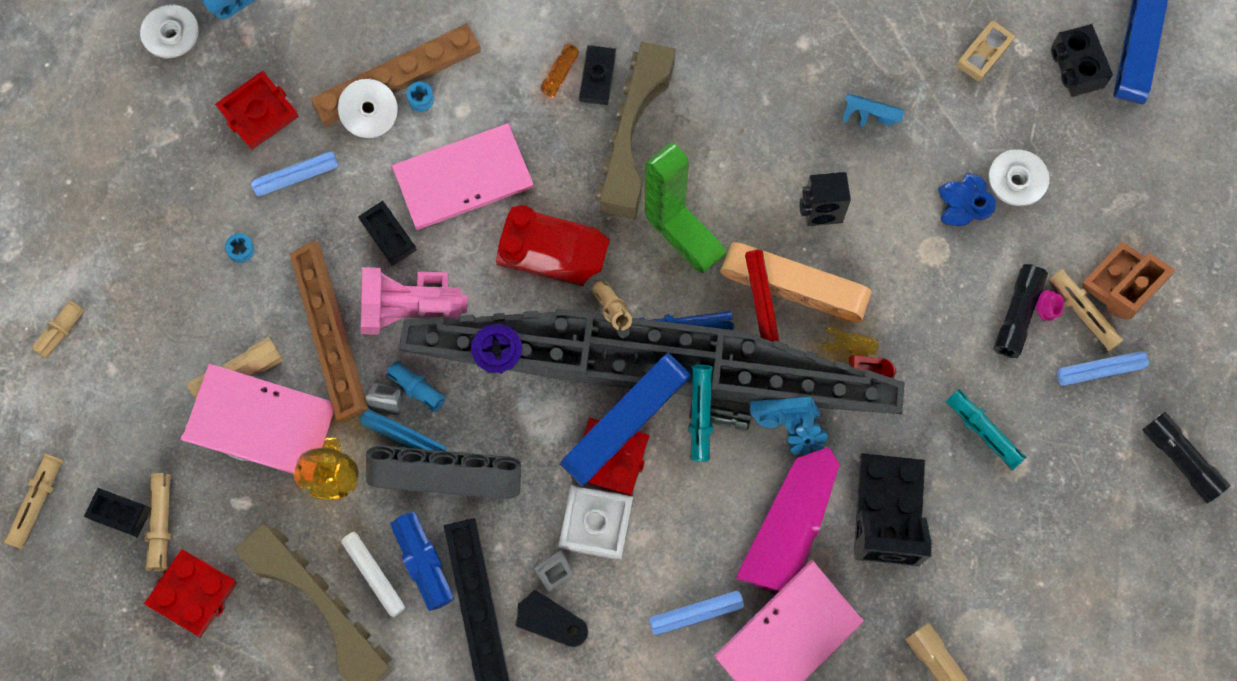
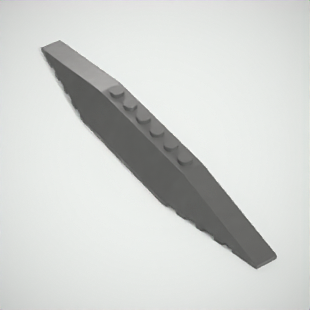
(592, 351)

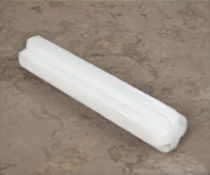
(373, 574)

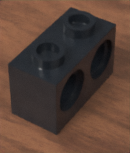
(1088, 59)
(825, 199)

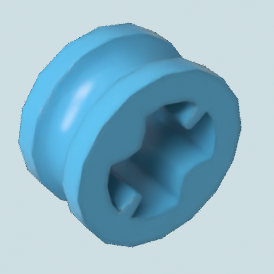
(412, 93)
(238, 238)

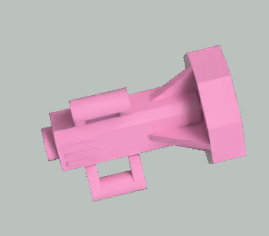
(389, 301)

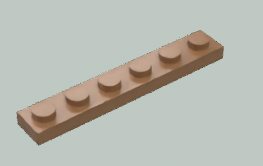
(405, 69)
(328, 332)

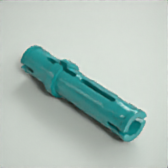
(701, 413)
(985, 429)

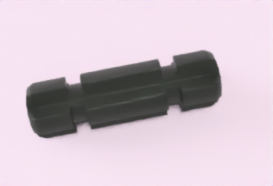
(727, 417)

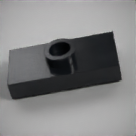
(597, 75)
(387, 233)
(117, 512)

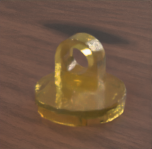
(326, 471)

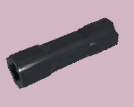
(1019, 314)
(1202, 476)

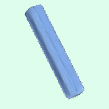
(294, 173)
(1102, 368)
(696, 613)

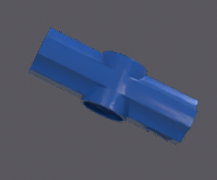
(422, 561)

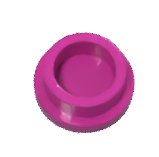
(1049, 305)

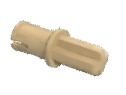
(58, 329)

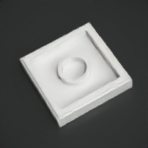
(595, 522)

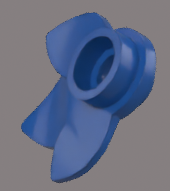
(962, 200)

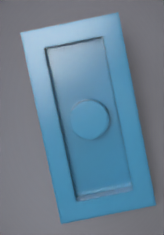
(885, 113)
(786, 412)

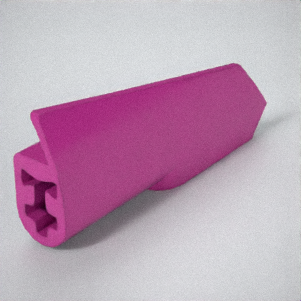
(791, 523)

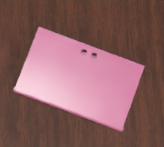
(471, 168)
(256, 423)
(796, 639)

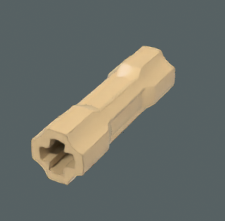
(253, 361)
(932, 652)

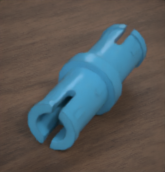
(415, 386)

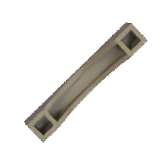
(651, 76)
(271, 559)

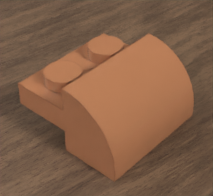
(1127, 280)

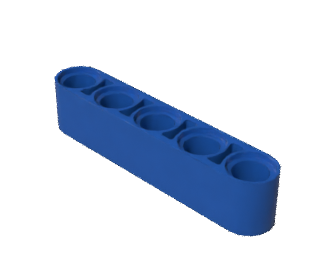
(1140, 50)
(625, 419)

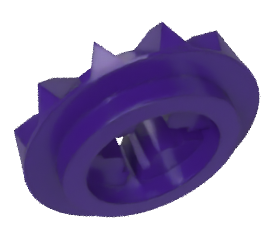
(484, 341)

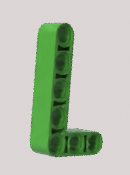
(665, 209)

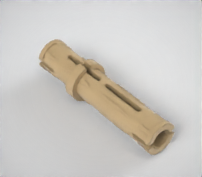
(1061, 282)
(612, 307)
(33, 501)
(158, 522)

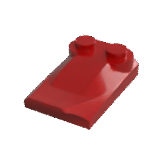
(551, 246)

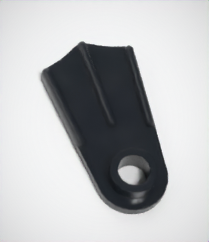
(549, 620)

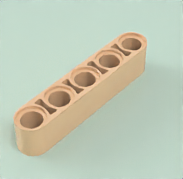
(802, 283)

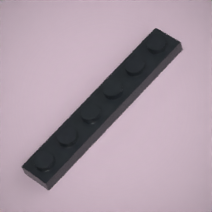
(476, 601)

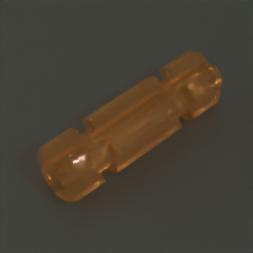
(559, 70)

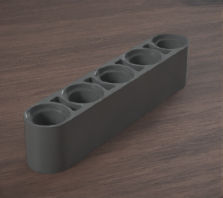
(443, 472)

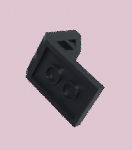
(890, 511)

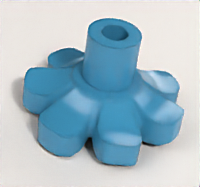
(807, 442)

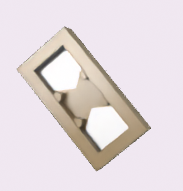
(985, 51)

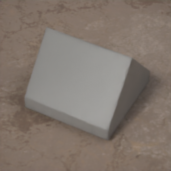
(385, 398)
(554, 571)

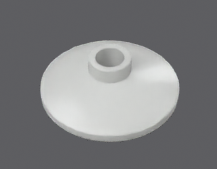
(166, 21)
(367, 124)
(1022, 166)

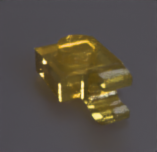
(859, 344)

